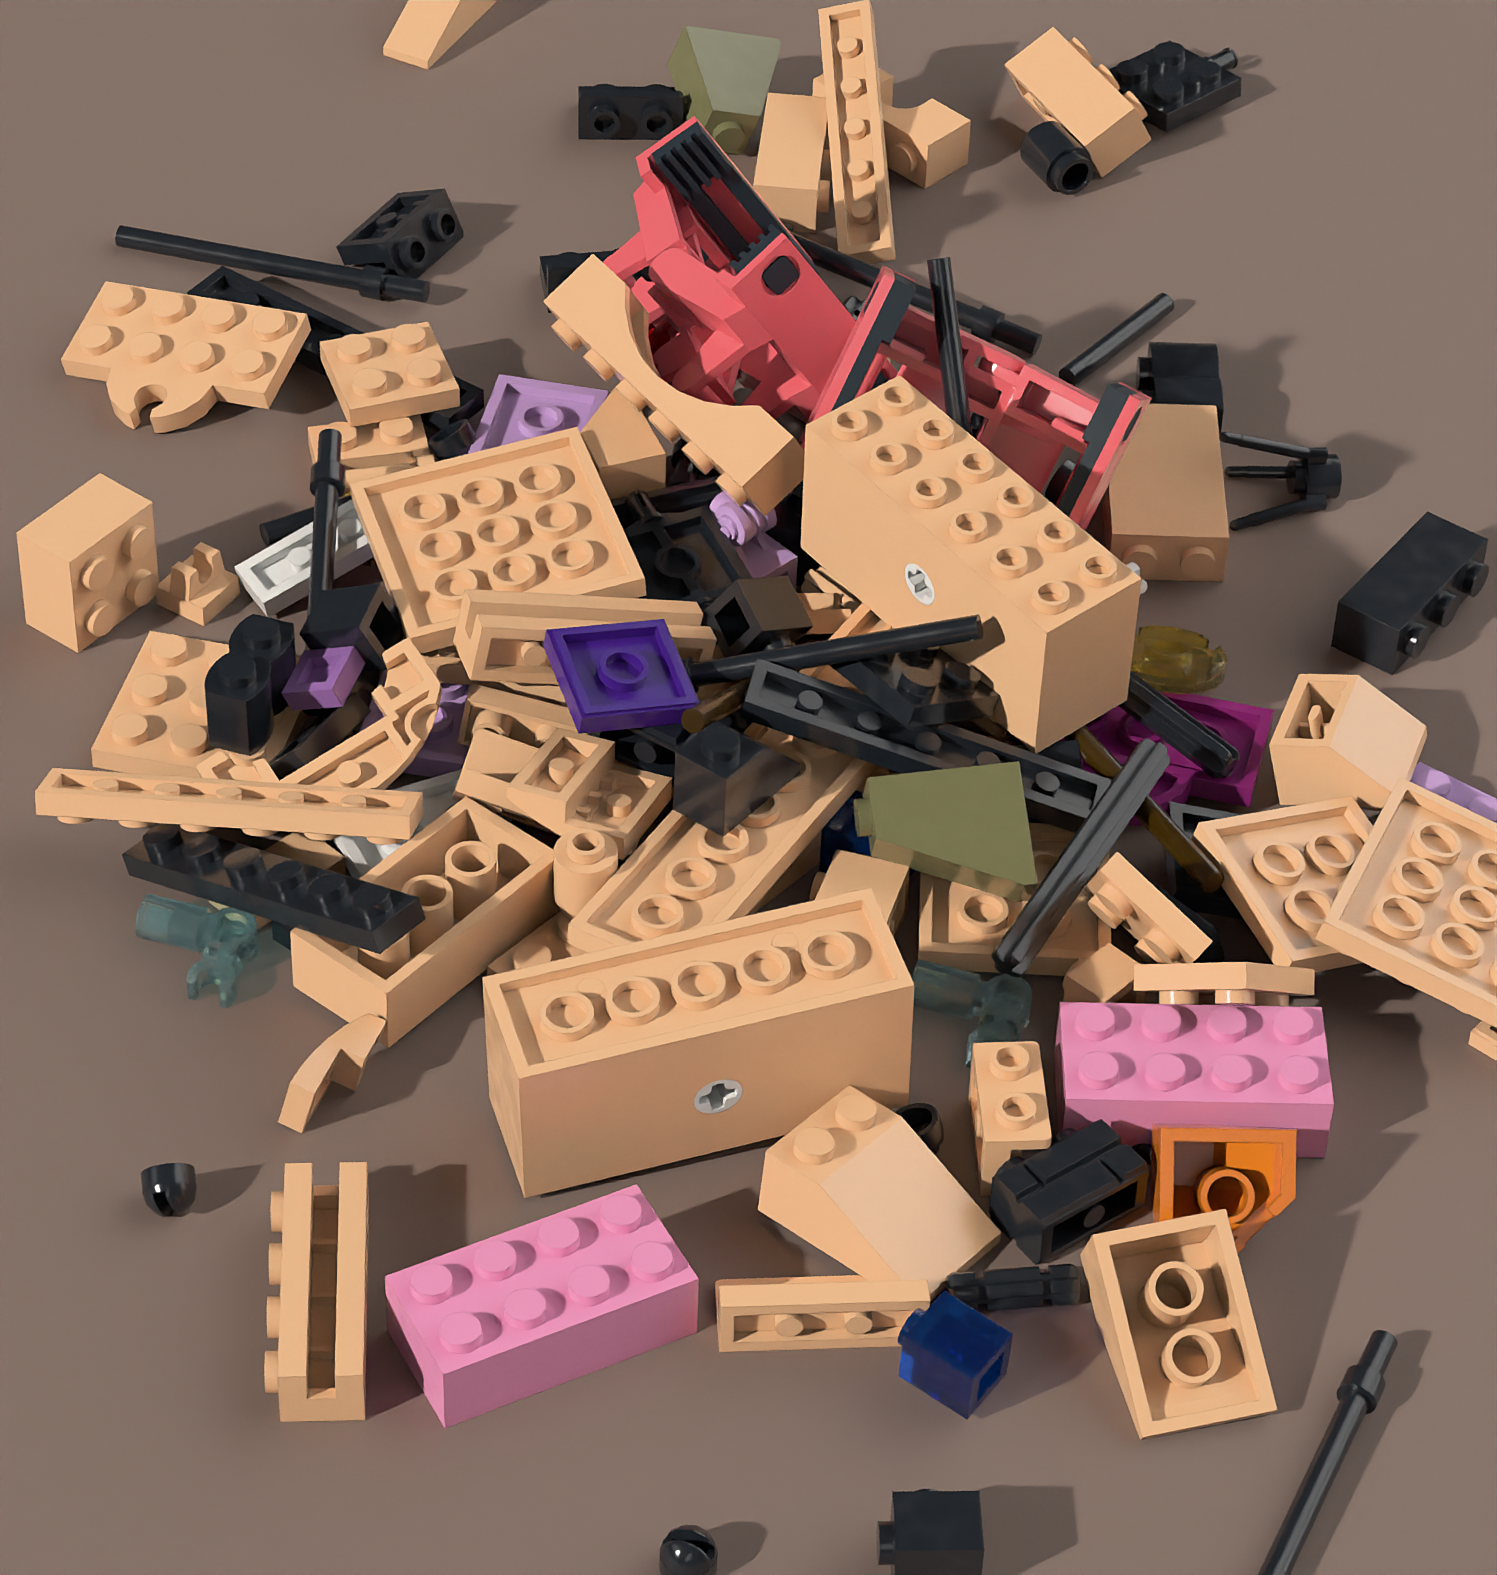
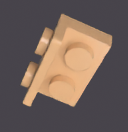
(1006, 1105)

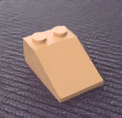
(873, 1195)
(1178, 1323)

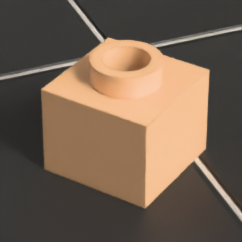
(1102, 978)

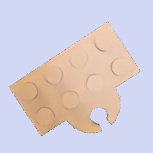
(182, 352)

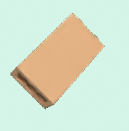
(1169, 497)

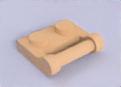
(377, 447)

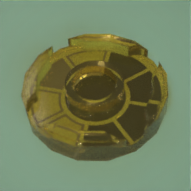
(1177, 660)

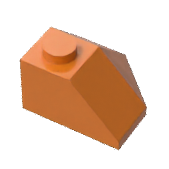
(1223, 1168)

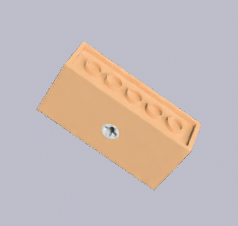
(945, 531)
(695, 1039)

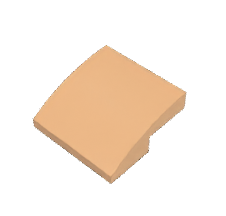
(579, 786)

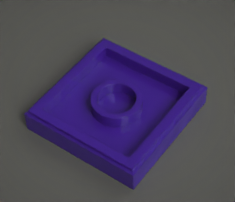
(620, 675)

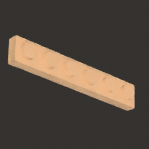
(856, 132)
(210, 803)

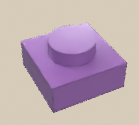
(323, 678)

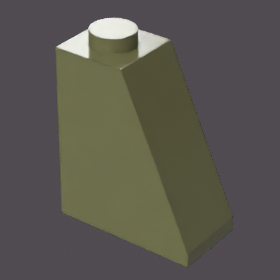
(724, 81)
(954, 826)

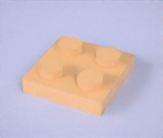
(389, 374)
(1129, 899)
(1224, 983)

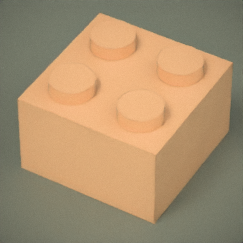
(88, 562)

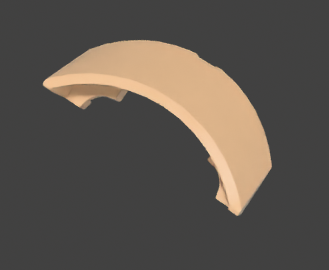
(376, 753)

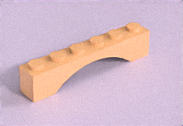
(742, 443)

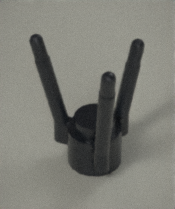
(1312, 477)

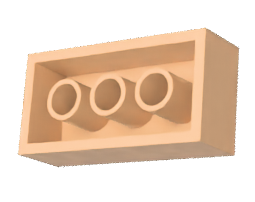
(480, 896)

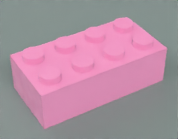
(1194, 1067)
(541, 1305)

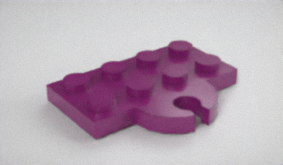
(1238, 724)

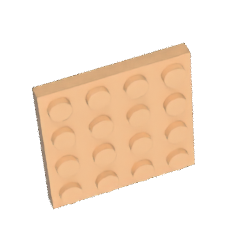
(498, 522)
(1424, 901)

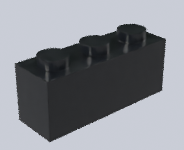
(1410, 593)

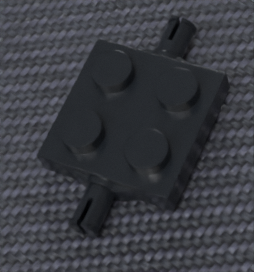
(1178, 83)
(682, 553)

